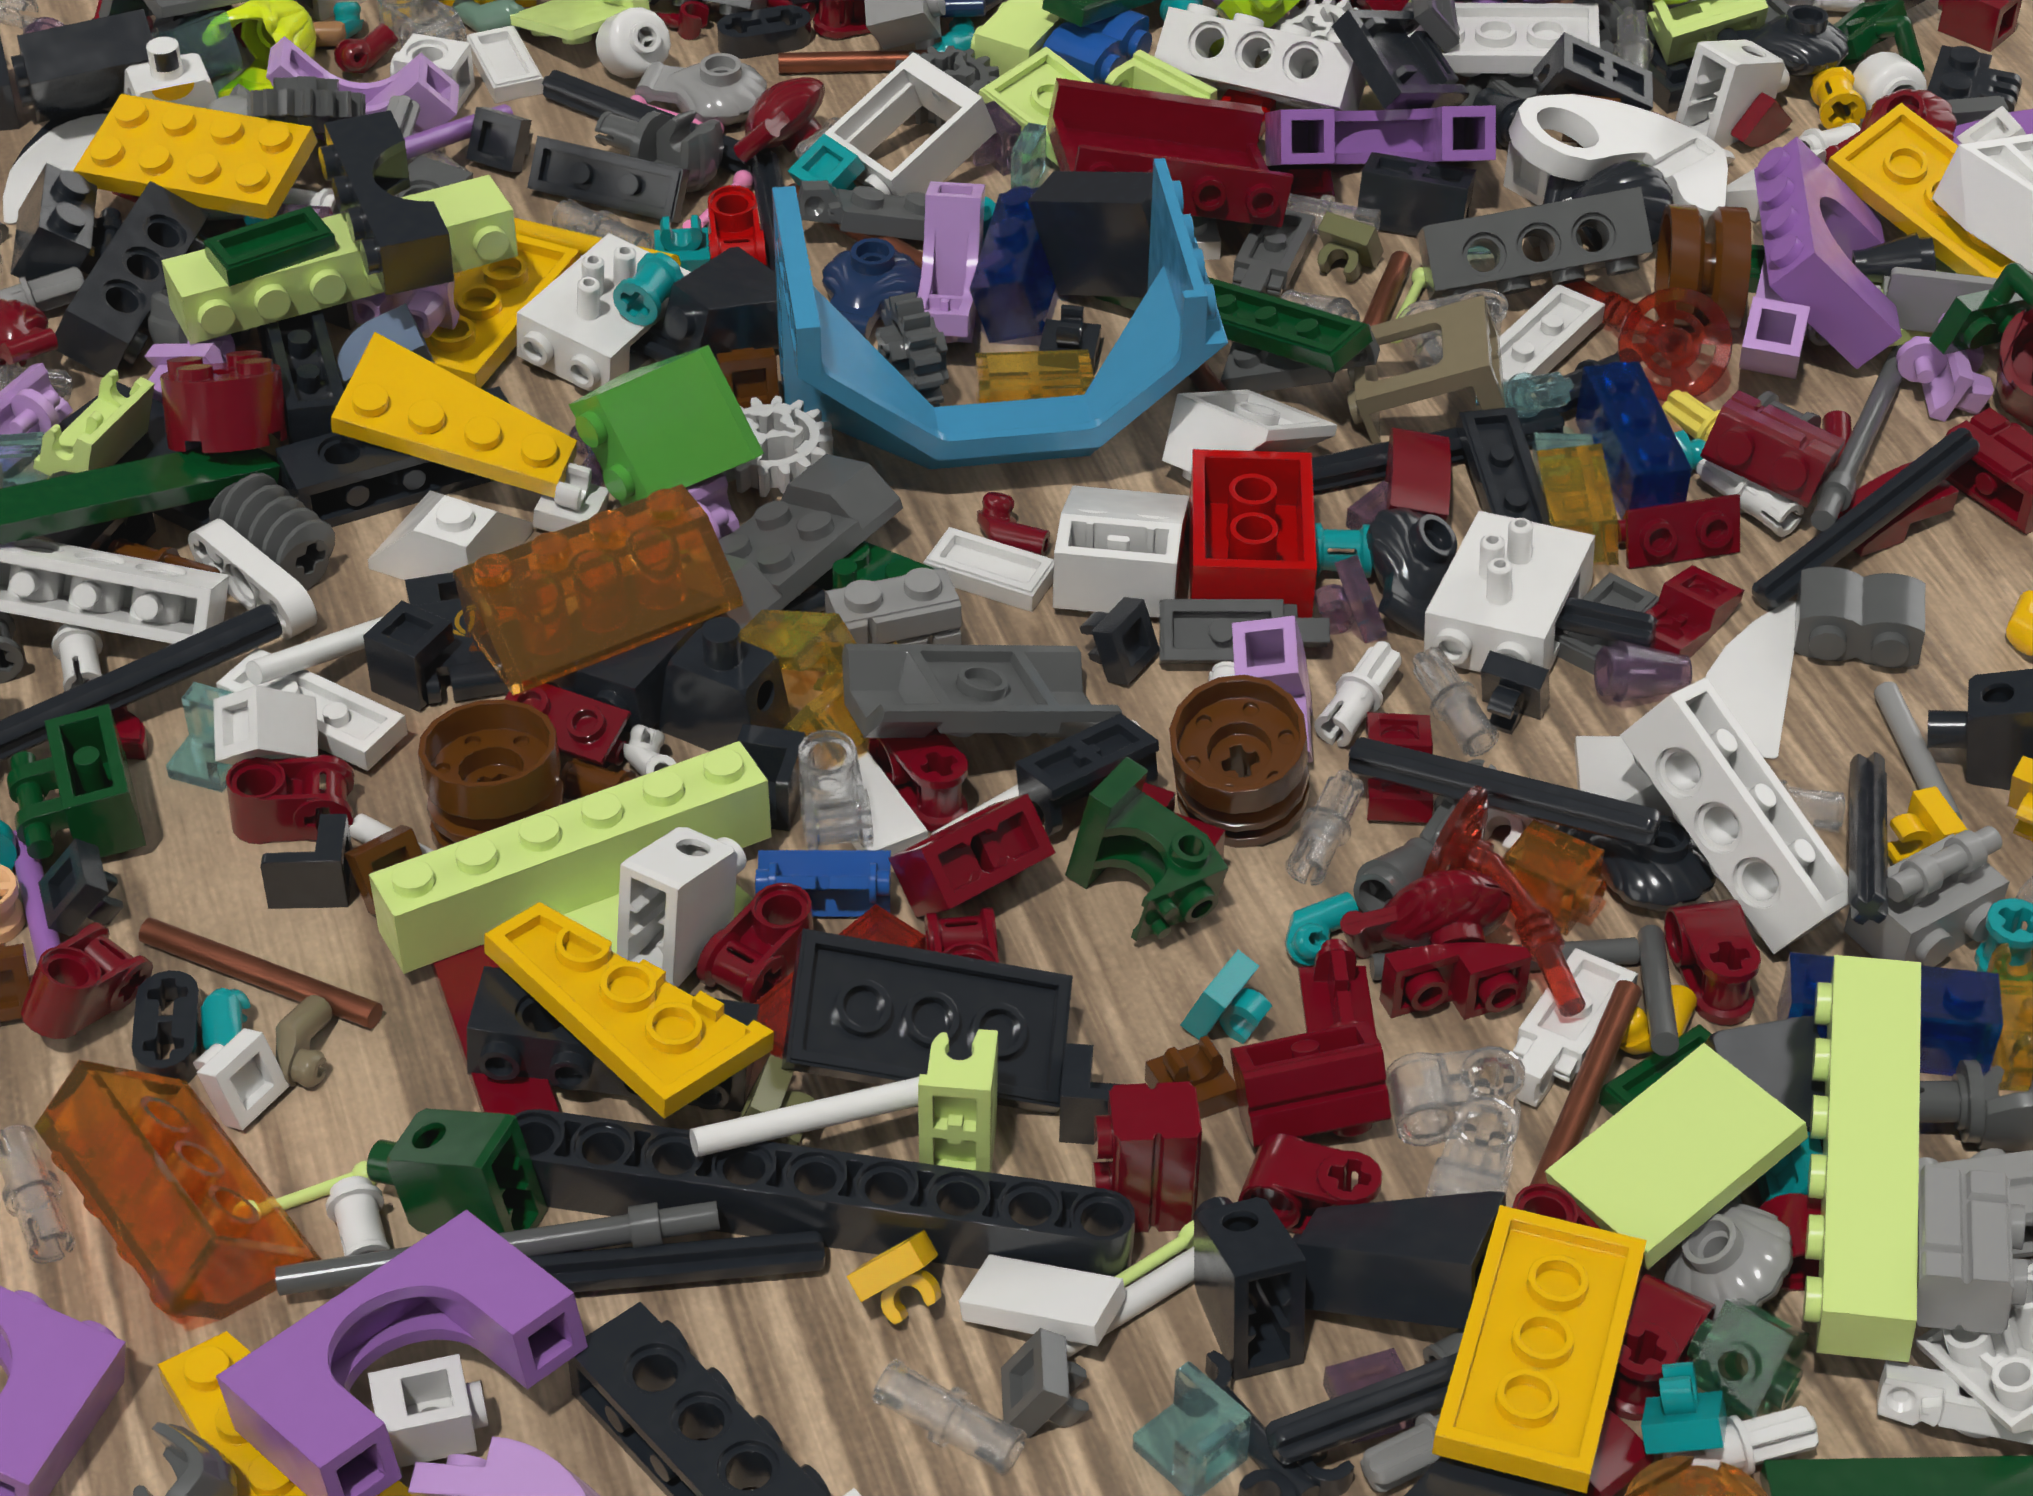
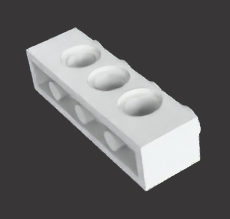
(1191, 32)
(109, 591)
(1738, 784)

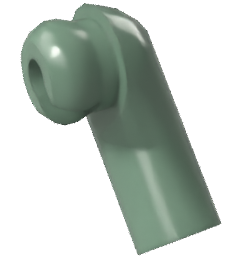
(488, 15)

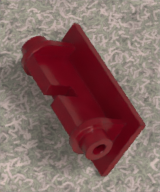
(1681, 531)
(582, 724)
(1335, 989)

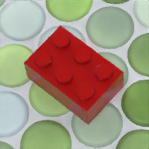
(1253, 527)

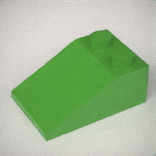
(665, 426)

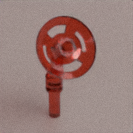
(1665, 338)
(1463, 848)

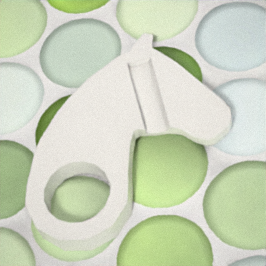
(1619, 132)

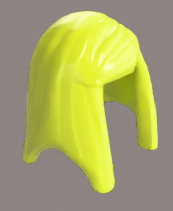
(262, 27)

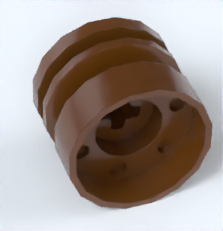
(1241, 758)
(488, 768)

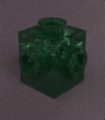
(1770, 1351)

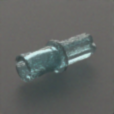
(1535, 393)

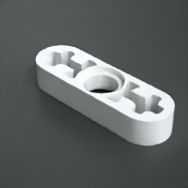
(253, 576)

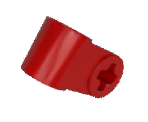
(735, 222)

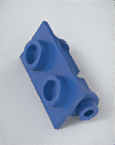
(836, 880)

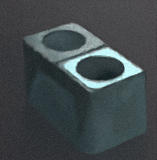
(209, 38)

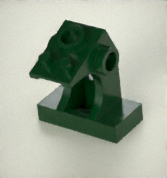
(1141, 835)

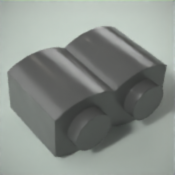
(1860, 617)

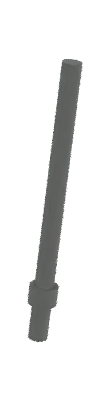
(1840, 485)
(642, 1227)

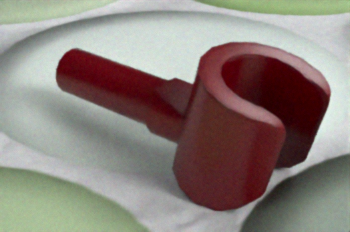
(689, 21)

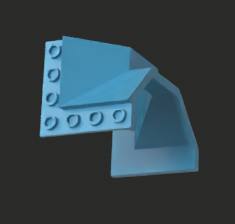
(868, 399)

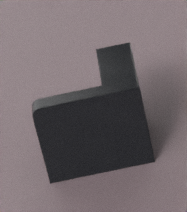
(401, 649)
(777, 757)
(315, 877)
(1080, 1096)

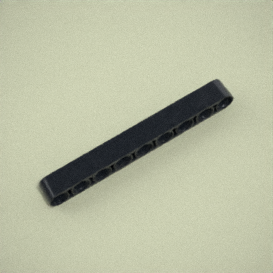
(845, 1196)

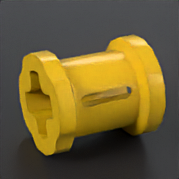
(1831, 105)

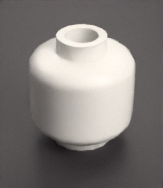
(632, 42)
(1885, 74)

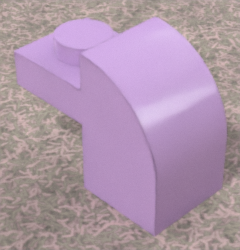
(1276, 653)

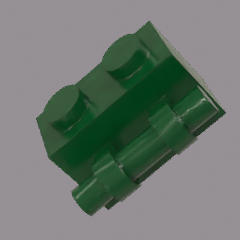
(92, 784)

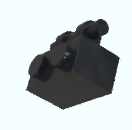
(59, 226)

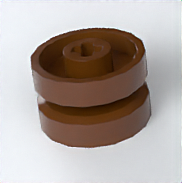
(1707, 259)

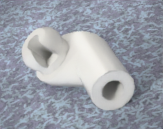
(644, 750)

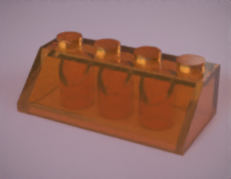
(596, 588)
(170, 1190)

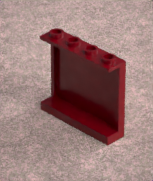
(1204, 143)

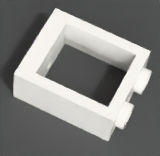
(891, 103)

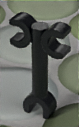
(1276, 1478)

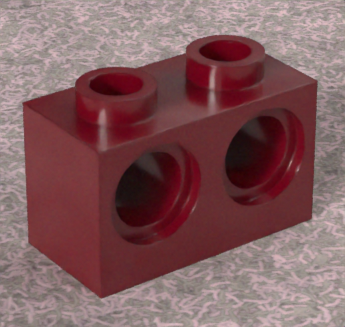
(972, 855)

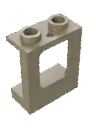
(1468, 360)

